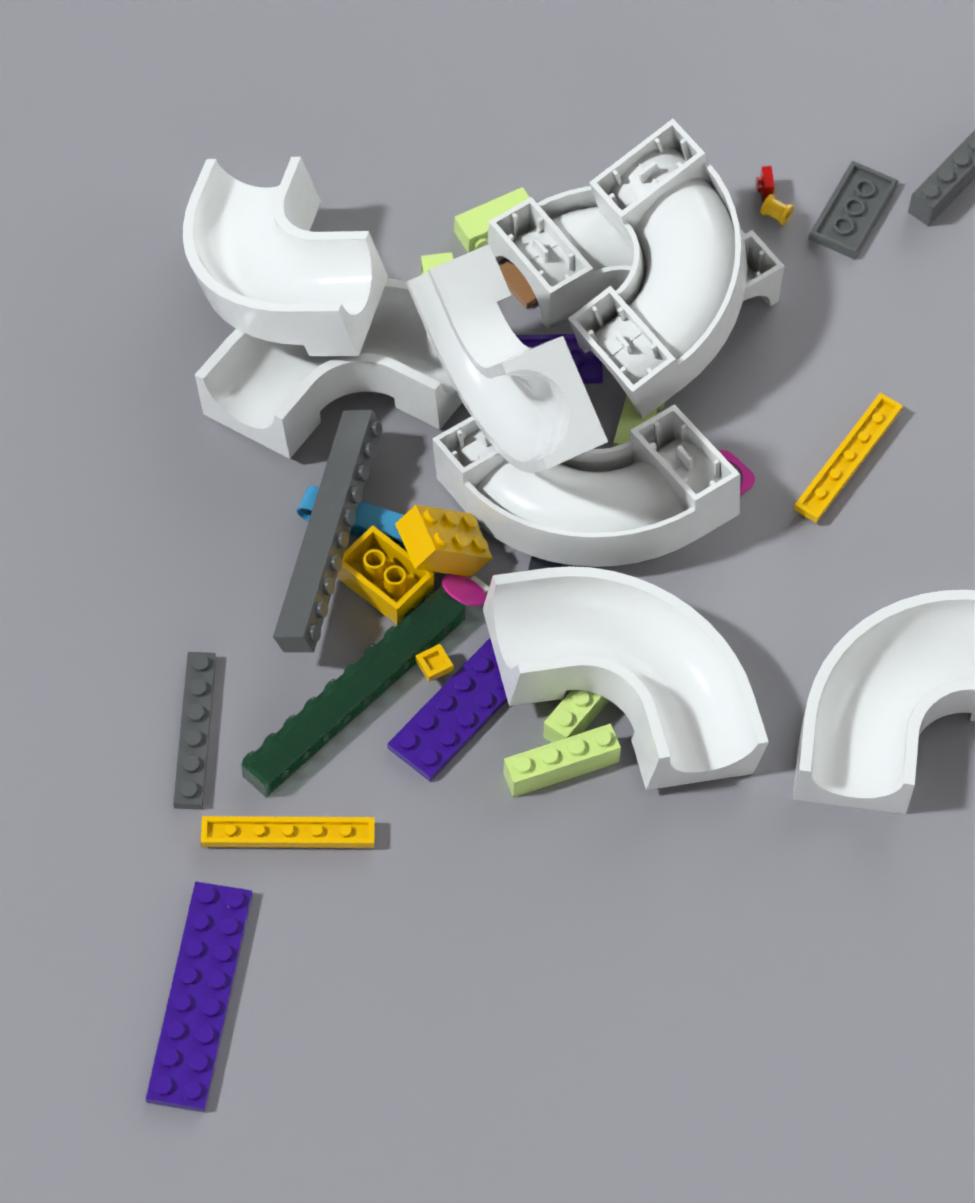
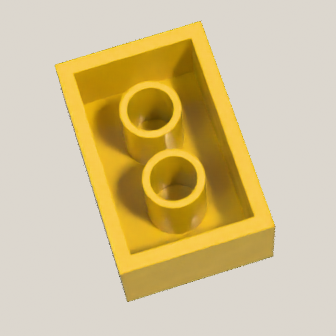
(443, 540)
(384, 575)

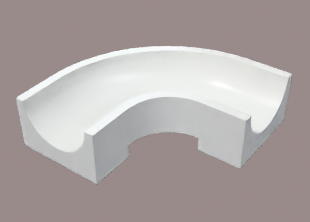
(576, 254)
(273, 272)
(683, 275)
(278, 389)
(519, 396)
(602, 504)
(641, 652)
(878, 697)

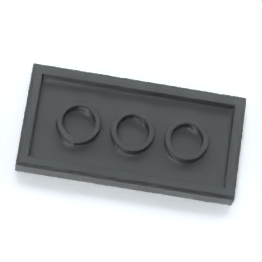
(853, 210)

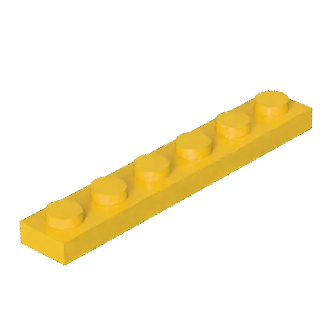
(848, 458)
(288, 832)

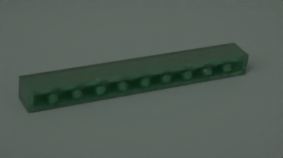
(352, 692)

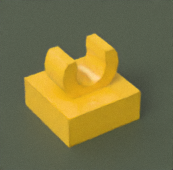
(434, 662)

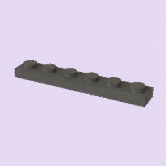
(194, 731)

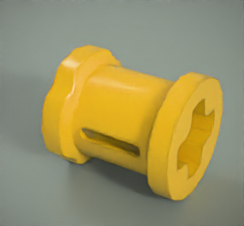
(776, 210)

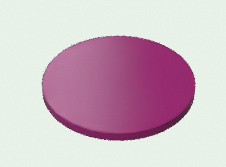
(464, 590)

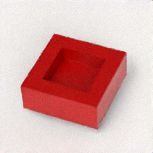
(765, 182)

